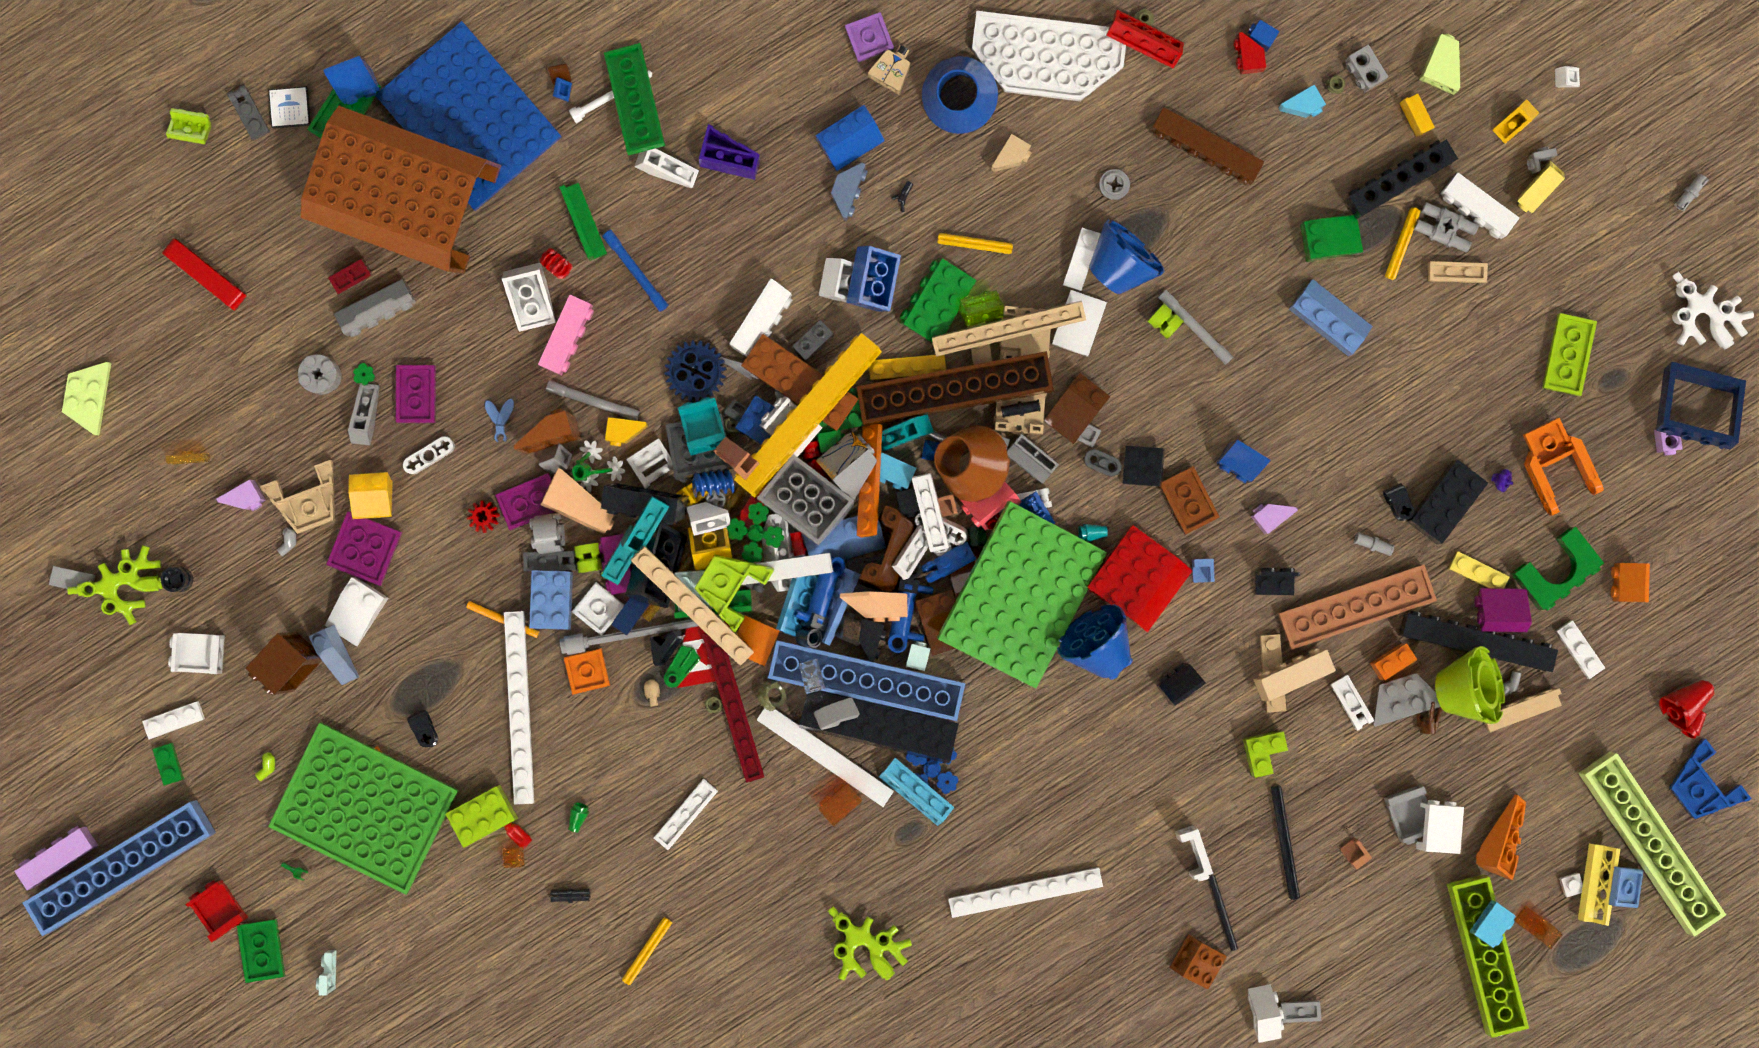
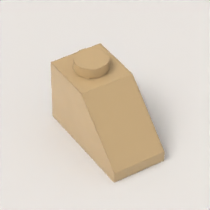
(1012, 154)

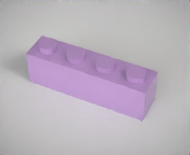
(56, 858)

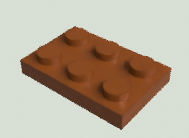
(1189, 500)

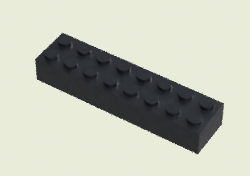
(886, 727)

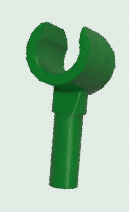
(296, 871)

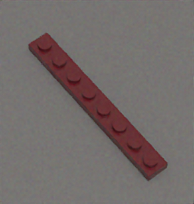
(734, 710)

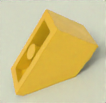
(1515, 121)
(623, 430)

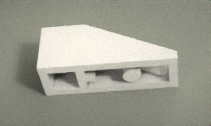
(666, 167)
(1081, 259)

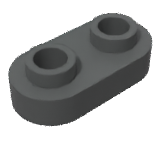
(1102, 462)

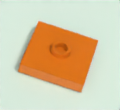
(587, 671)

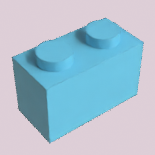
(896, 472)
(1493, 924)

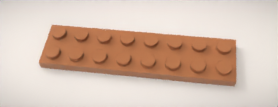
(1357, 607)

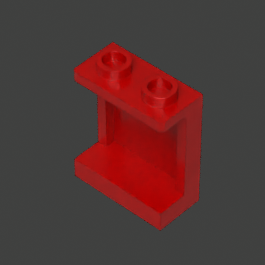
(217, 909)

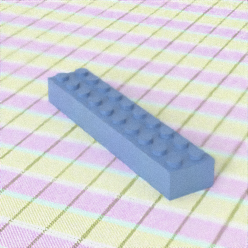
(871, 681)
(119, 867)

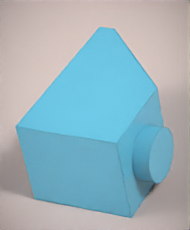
(1305, 103)

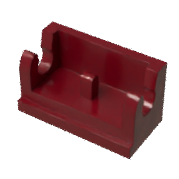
(350, 276)

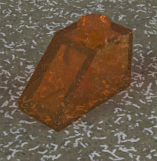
(1538, 927)

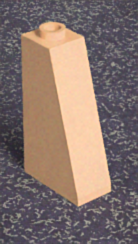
(574, 502)

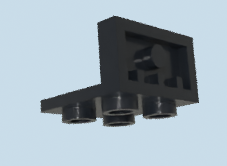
(1275, 583)

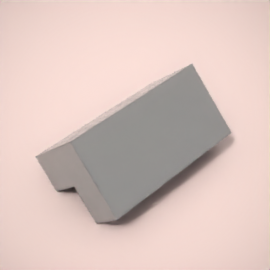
(1032, 459)

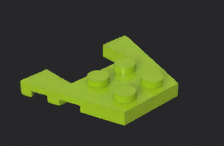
(722, 581)

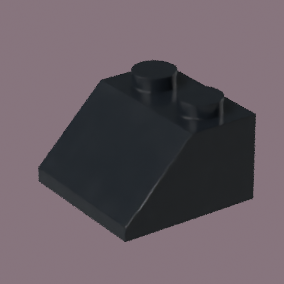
(1180, 684)

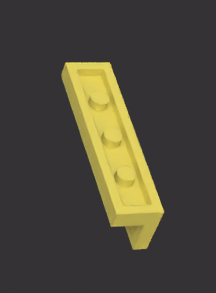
(1595, 883)

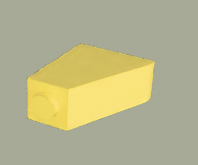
(1541, 187)

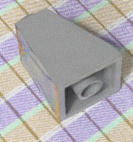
(848, 463)

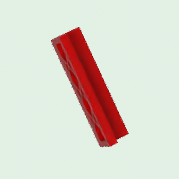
(1144, 40)

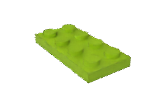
(1569, 354)

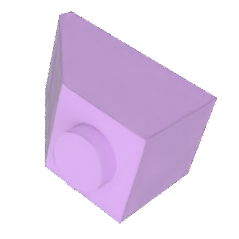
(244, 496)
(1271, 516)

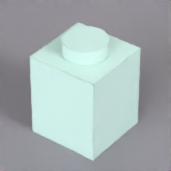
(918, 656)

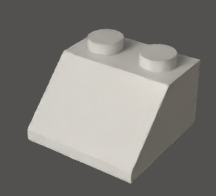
(836, 279)

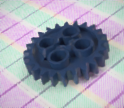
(688, 386)

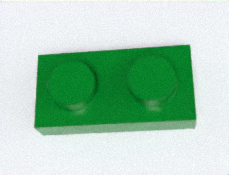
(168, 764)

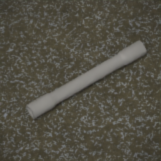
(1217, 349)
(562, 390)

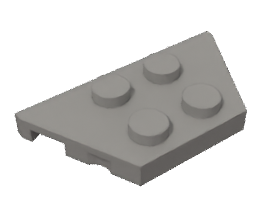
(1403, 699)

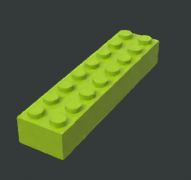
(1488, 966)

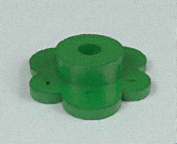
(359, 378)

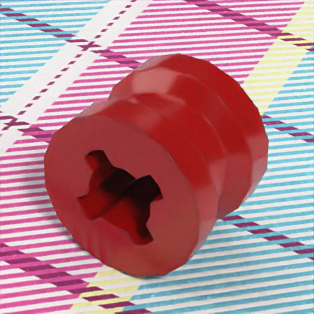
(812, 451)

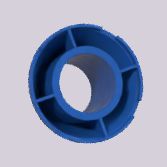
(975, 115)
(1121, 259)

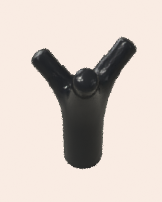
(903, 195)

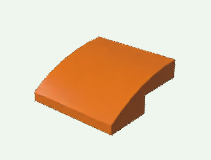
(759, 638)

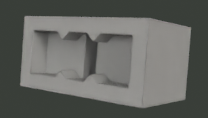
(1371, 66)

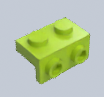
(189, 126)

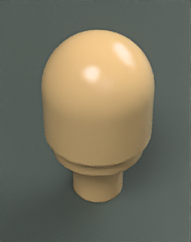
(652, 691)

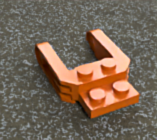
(1548, 445)

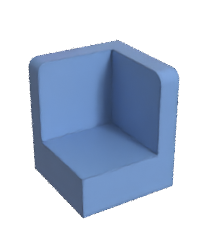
(1203, 570)

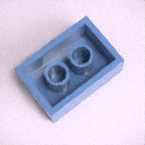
(551, 599)

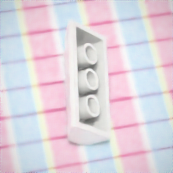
(762, 317)

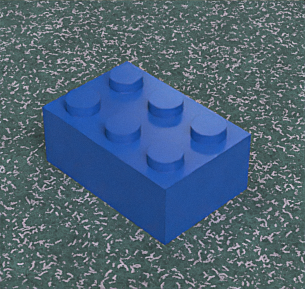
(873, 278)

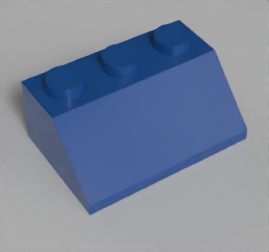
(850, 138)

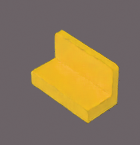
(1416, 115)

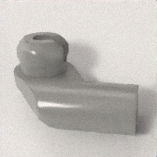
(289, 541)
(1512, 685)

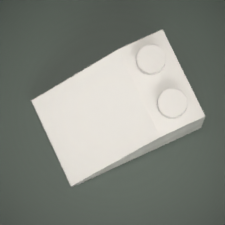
(529, 296)
(356, 610)

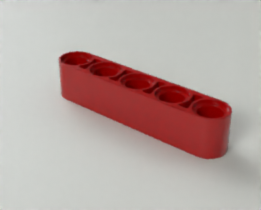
(204, 274)

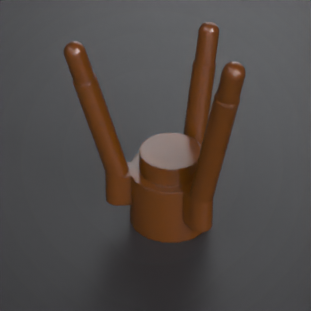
(1429, 724)

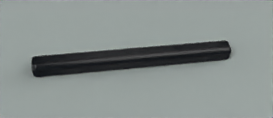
(1285, 842)

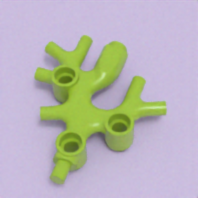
(111, 581)
(860, 936)

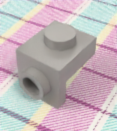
(1542, 155)

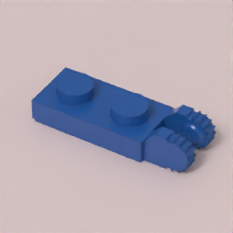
(949, 562)

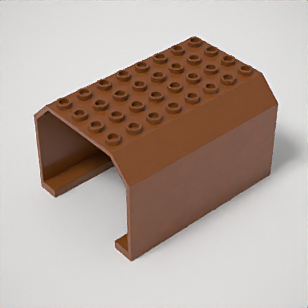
(392, 188)

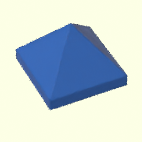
(562, 89)
(929, 450)

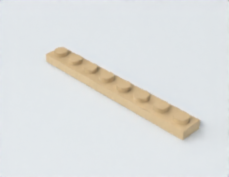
(1009, 328)
(692, 605)

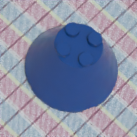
(1098, 642)

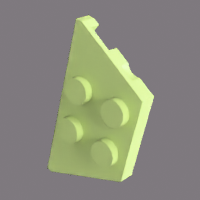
(86, 396)

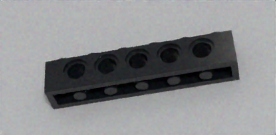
(1440, 150)

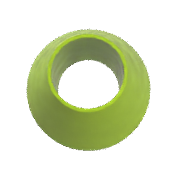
(1472, 687)

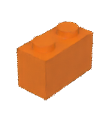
(1393, 661)

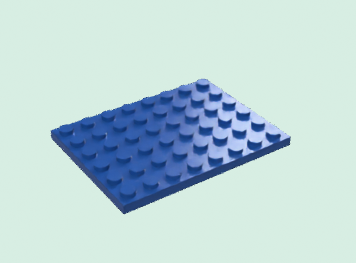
(471, 104)

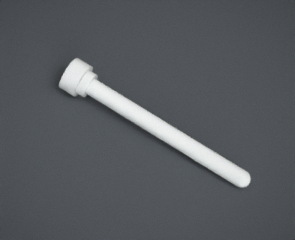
(578, 113)

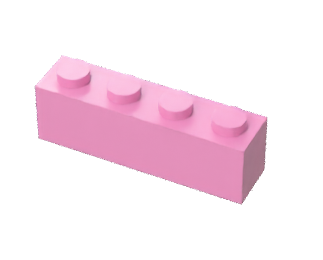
(565, 335)

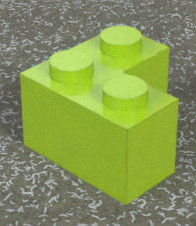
(1260, 748)

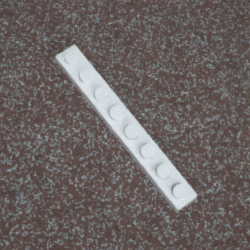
(1025, 892)

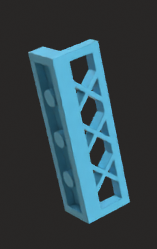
(916, 792)

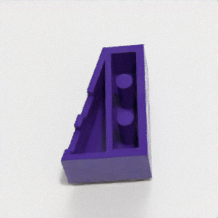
(727, 155)

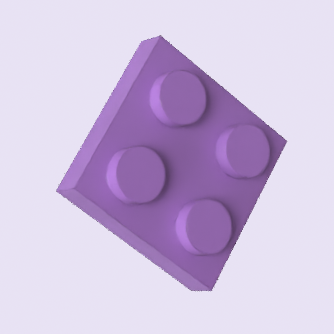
(869, 37)

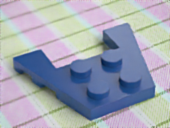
(1698, 791)

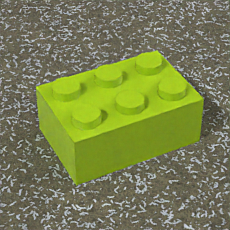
(481, 816)

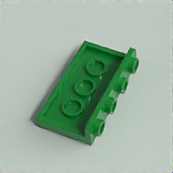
(937, 299)

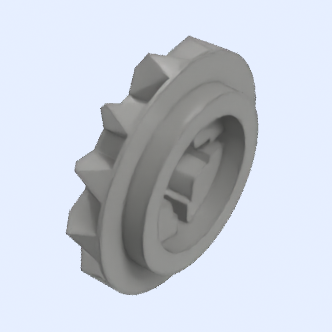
(1122, 180)

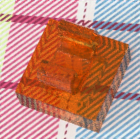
(513, 857)

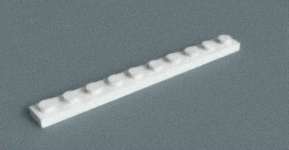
(519, 707)

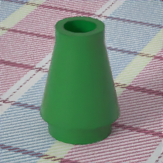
(577, 816)

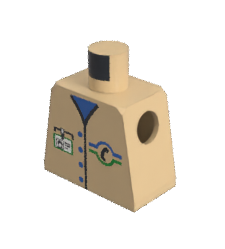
(891, 69)

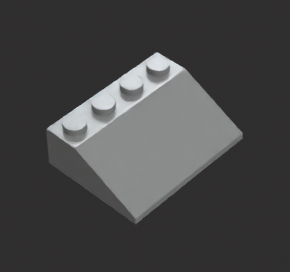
(806, 500)

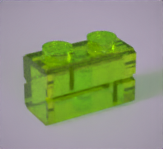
(981, 307)

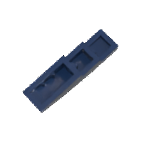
(629, 615)

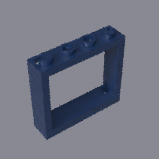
(1708, 379)

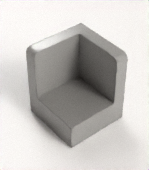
(555, 458)

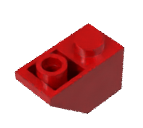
(1250, 55)

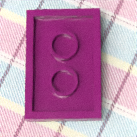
(415, 394)
(524, 501)

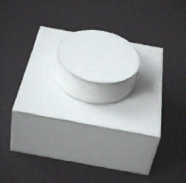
(1571, 884)

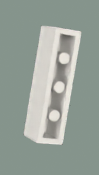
(1479, 206)

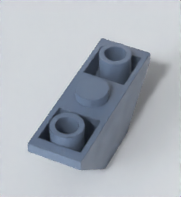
(847, 189)

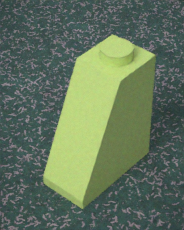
(1443, 65)

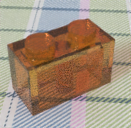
(840, 803)

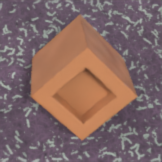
(947, 505)
(1355, 853)

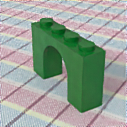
(1583, 563)

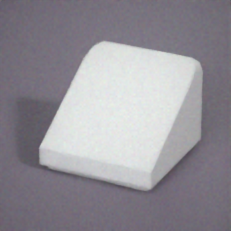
(1567, 77)

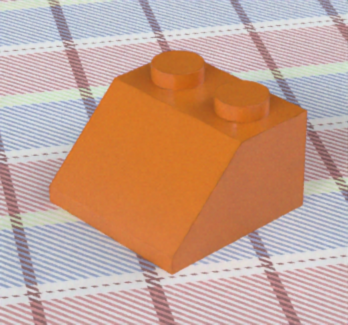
(1630, 582)

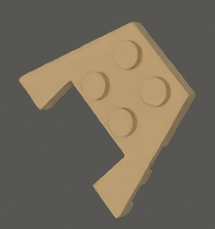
(310, 507)

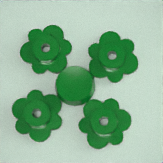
(755, 532)

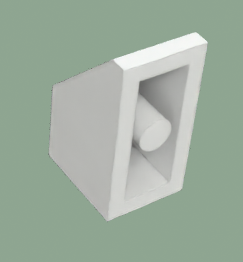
(707, 518)

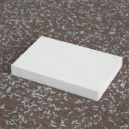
(1080, 335)

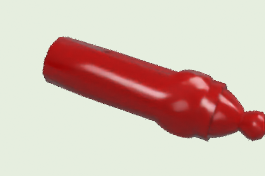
(518, 835)

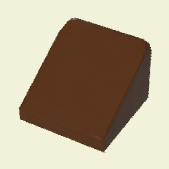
(559, 71)

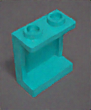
(702, 425)

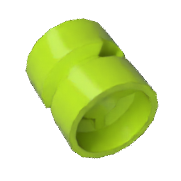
(1164, 314)
(588, 565)

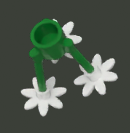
(584, 473)

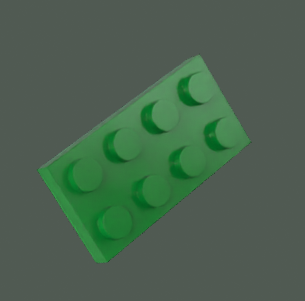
(332, 102)

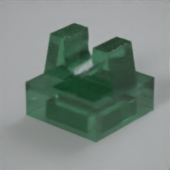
(978, 536)

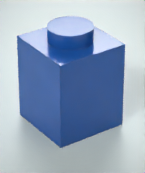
(1263, 34)

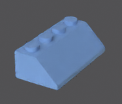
(1331, 318)
(845, 543)

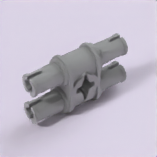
(1454, 223)

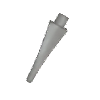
(737, 366)

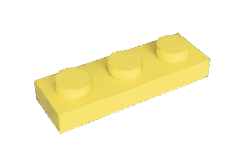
(1478, 571)

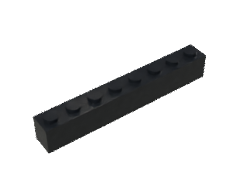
(1467, 638)

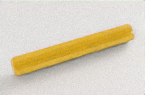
(975, 243)
(1402, 243)
(647, 951)

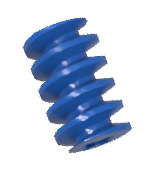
(712, 482)

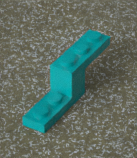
(634, 540)

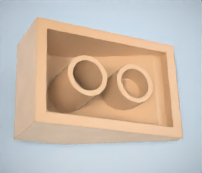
(878, 605)

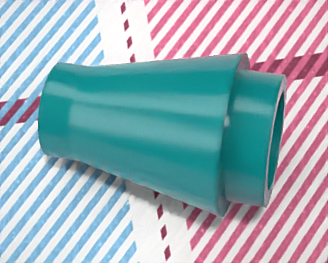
(1092, 532)

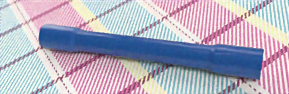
(654, 295)

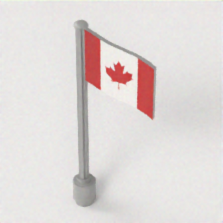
(693, 638)

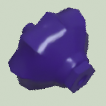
(1502, 480)

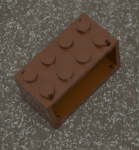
(284, 663)

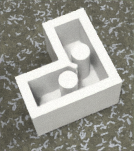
(1266, 1014)

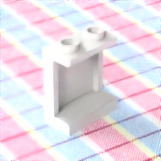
(778, 415)
(196, 653)
(1442, 827)
(1192, 833)

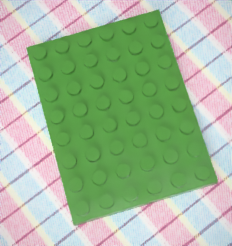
(1021, 594)
(363, 808)

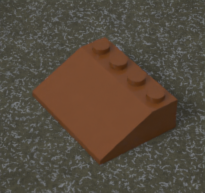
(551, 430)

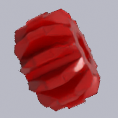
(555, 263)
(489, 513)

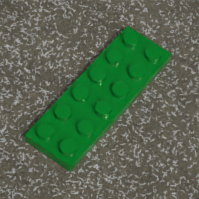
(634, 99)

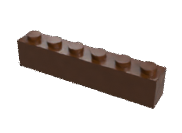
(1207, 146)

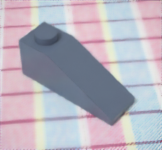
(334, 654)

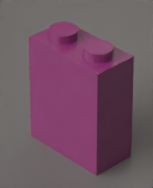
(1503, 610)

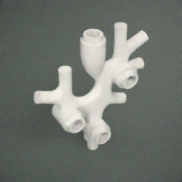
(1704, 303)

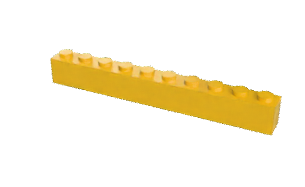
(810, 412)

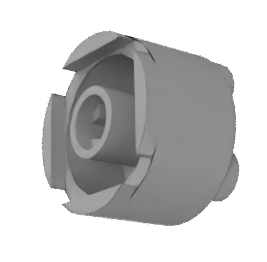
(319, 385)
(547, 533)

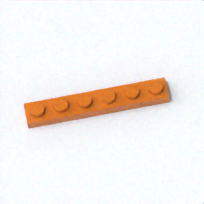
(869, 492)

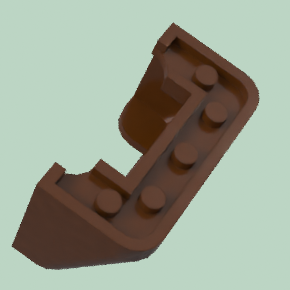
(883, 576)

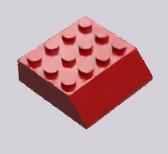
(1139, 578)

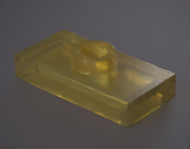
(187, 457)

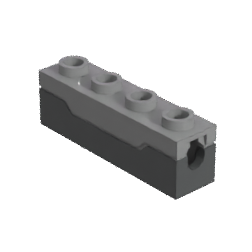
(375, 308)

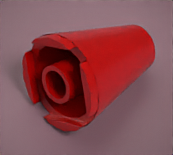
(1686, 703)

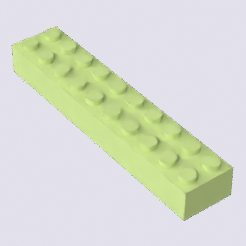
(1652, 844)

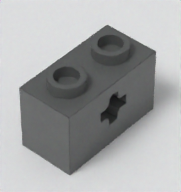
(813, 340)

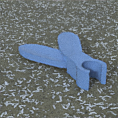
(501, 418)

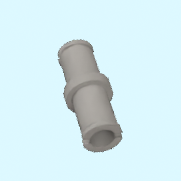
(1691, 192)
(1374, 544)

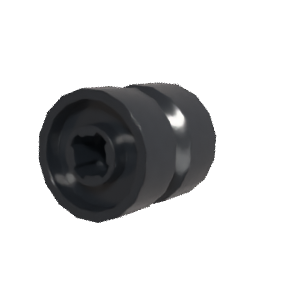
(176, 579)

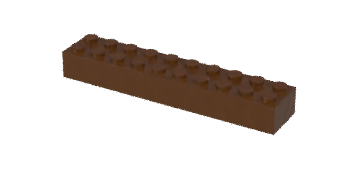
(955, 388)

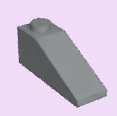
(364, 415)

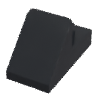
(663, 649)

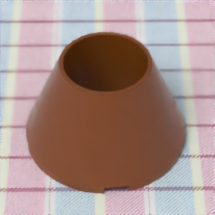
(986, 467)

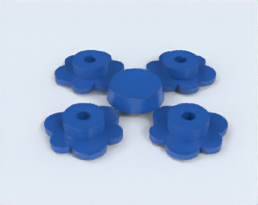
(932, 769)

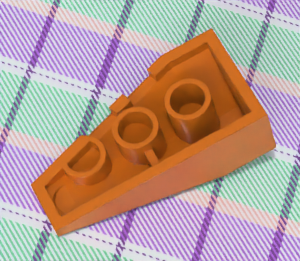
(1499, 848)

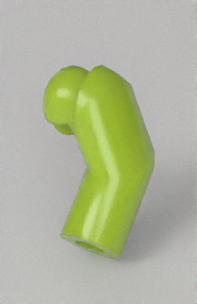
(268, 766)

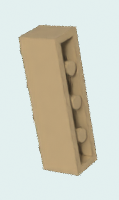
(1294, 675)

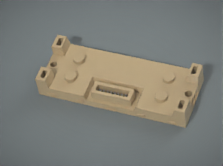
(1023, 345)

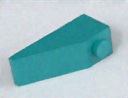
(906, 432)

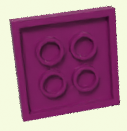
(364, 549)

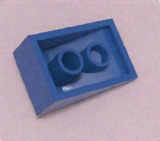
(352, 80)
(751, 420)
(1242, 461)

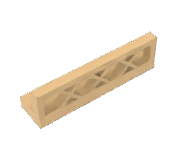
(1527, 708)

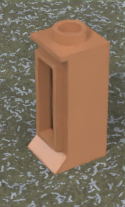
(736, 458)

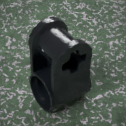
(1398, 500)
(421, 726)

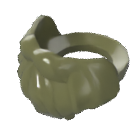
(763, 696)

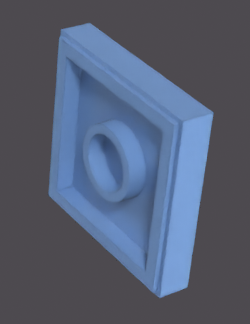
(1626, 887)

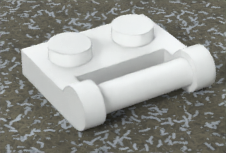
(647, 458)

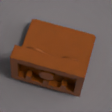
(1198, 962)

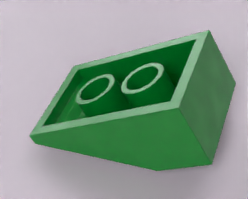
(1331, 238)

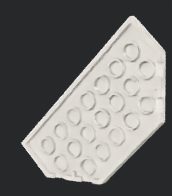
(1046, 55)

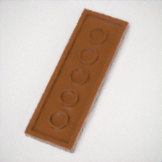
(792, 377)

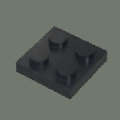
(1143, 466)

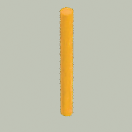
(497, 617)

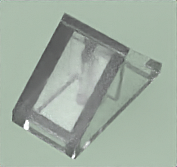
(812, 676)

